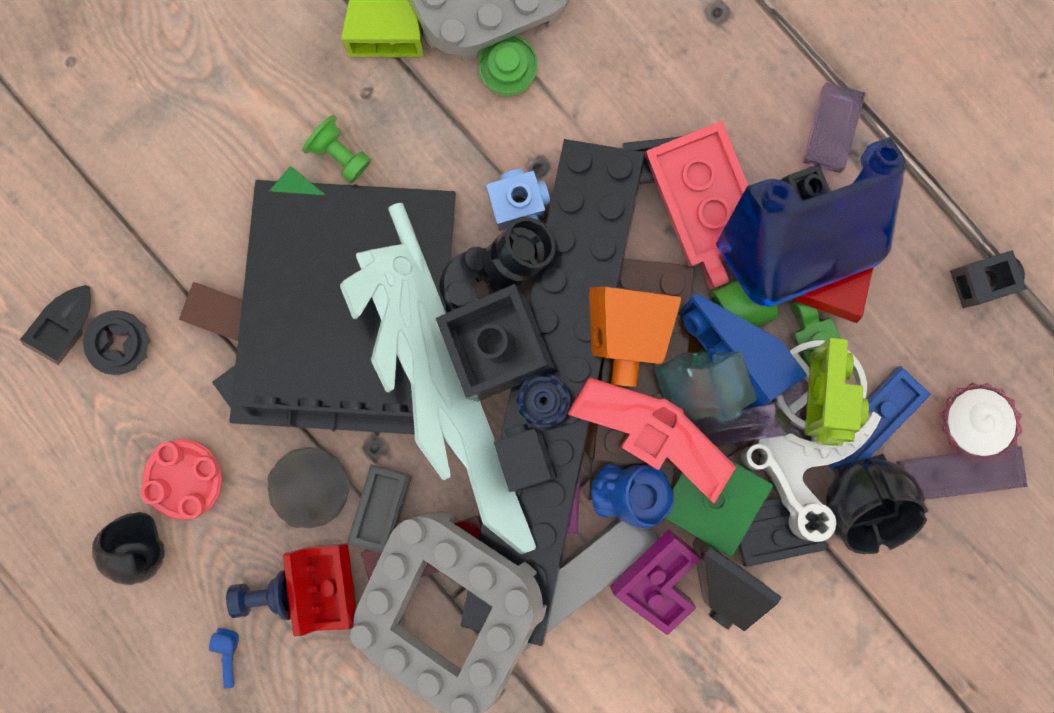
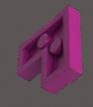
(651, 580)

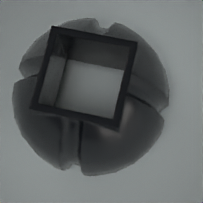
(875, 504)

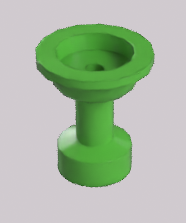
(325, 140)

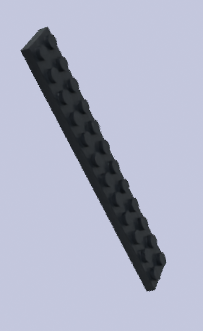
(591, 231)

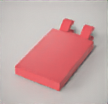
(700, 190)

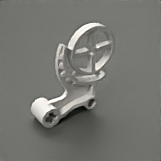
(790, 456)

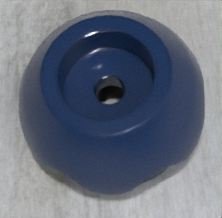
(529, 401)

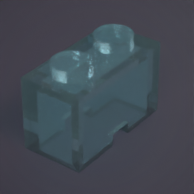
(707, 386)

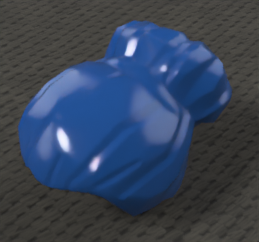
(633, 494)

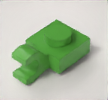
(811, 328)

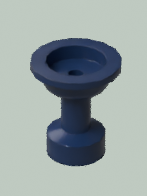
(241, 599)

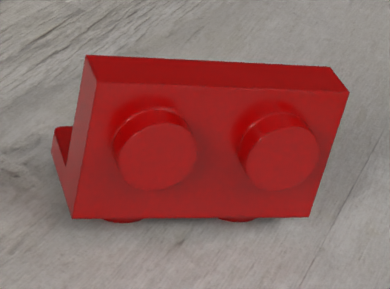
(320, 588)

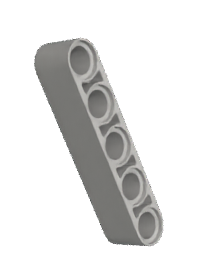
(596, 566)

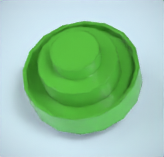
(508, 67)

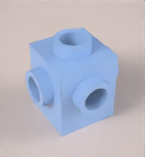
(512, 186)

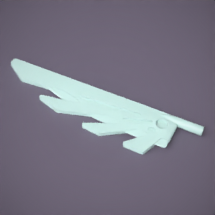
(408, 329)

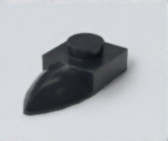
(59, 325)

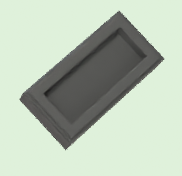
(379, 508)

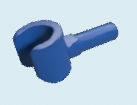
(225, 643)

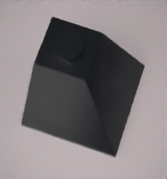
(730, 590)

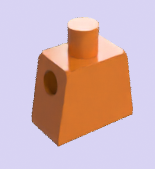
(630, 329)

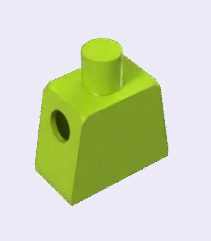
(382, 29)

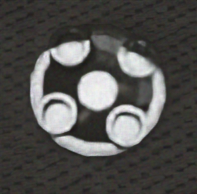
(308, 487)

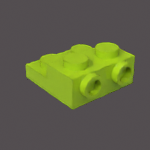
(833, 407)

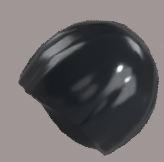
(129, 549)

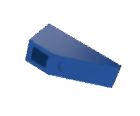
(766, 357)

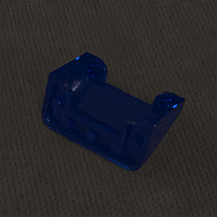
(797, 246)

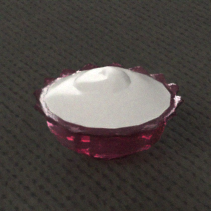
(981, 422)

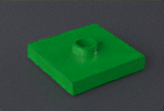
(729, 518)

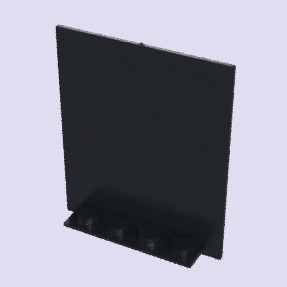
(297, 343)

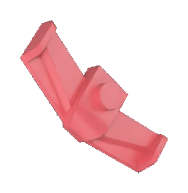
(655, 432)

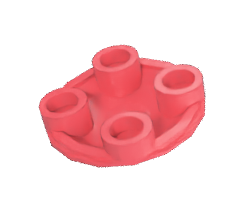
(181, 479)

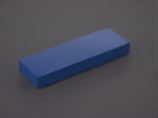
(893, 401)

